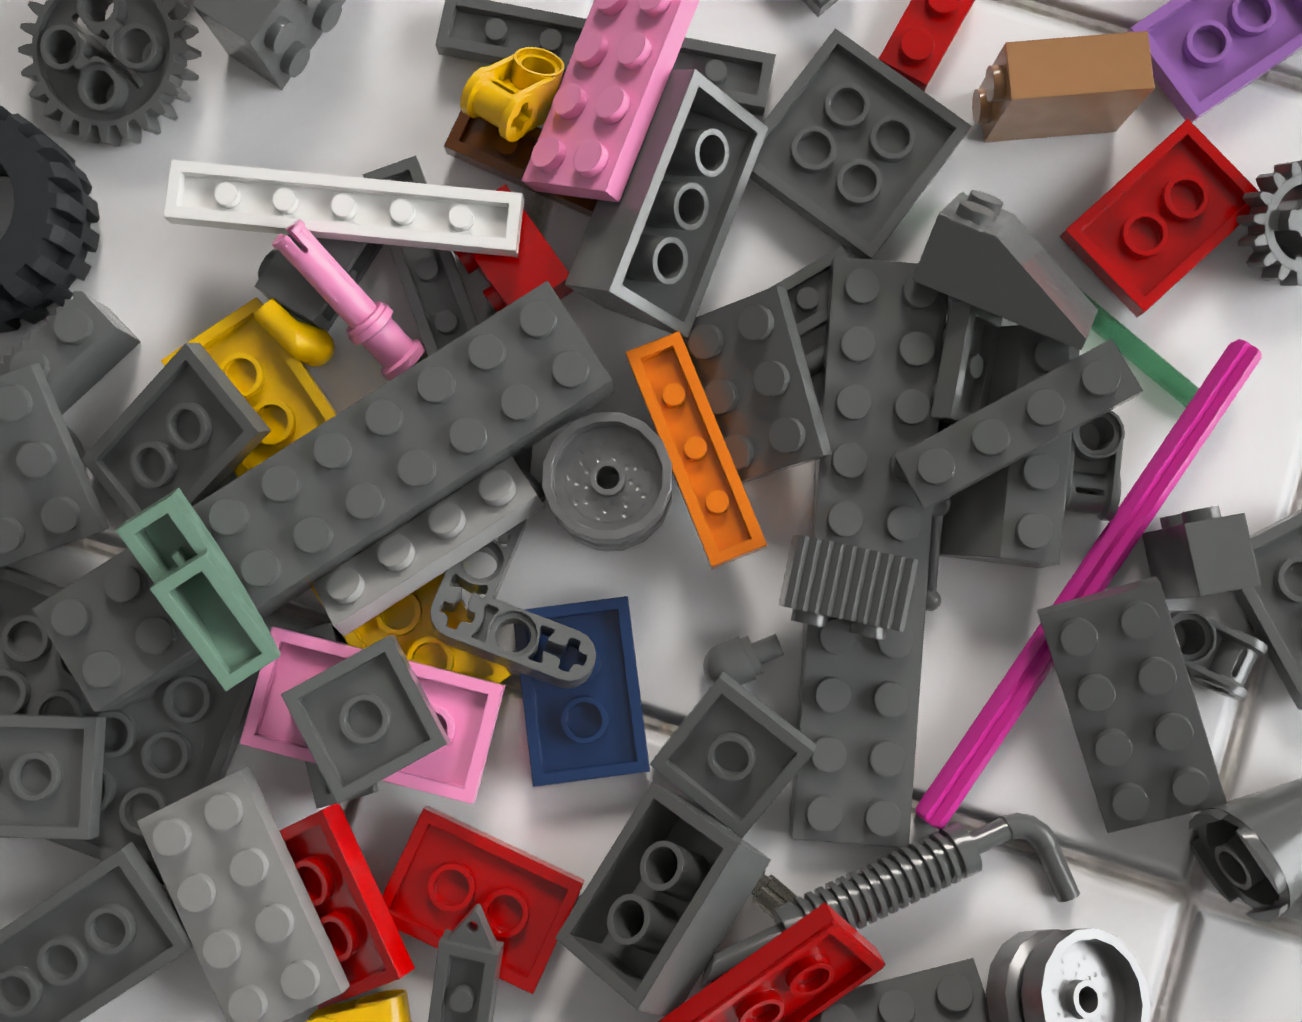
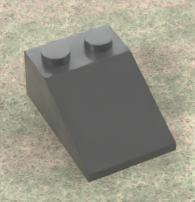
(1000, 267)

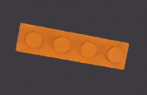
(696, 450)

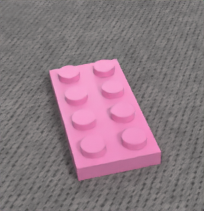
(608, 97)
(461, 702)

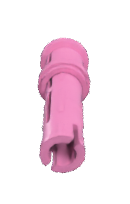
(367, 320)

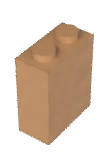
(1064, 86)

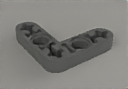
(491, 614)

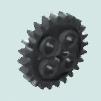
(79, 86)

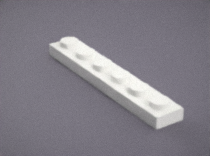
(344, 207)

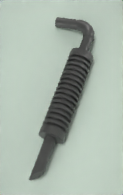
(908, 877)

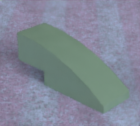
(199, 589)

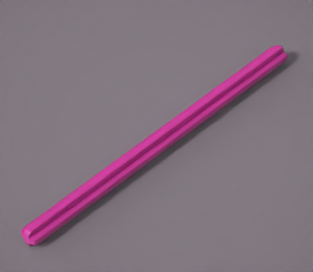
(1090, 577)

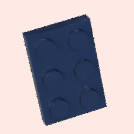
(594, 726)

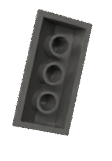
(665, 234)
(1021, 508)

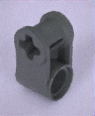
(1096, 470)
(1217, 654)

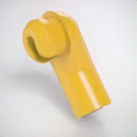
(298, 338)

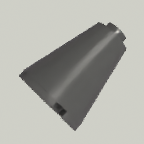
(1254, 849)

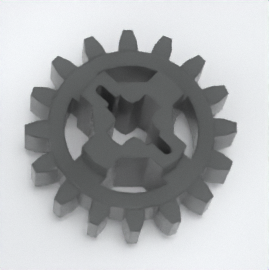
(1276, 224)

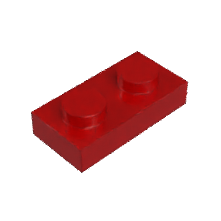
(924, 38)

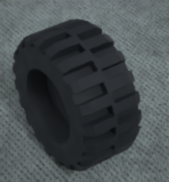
(48, 225)

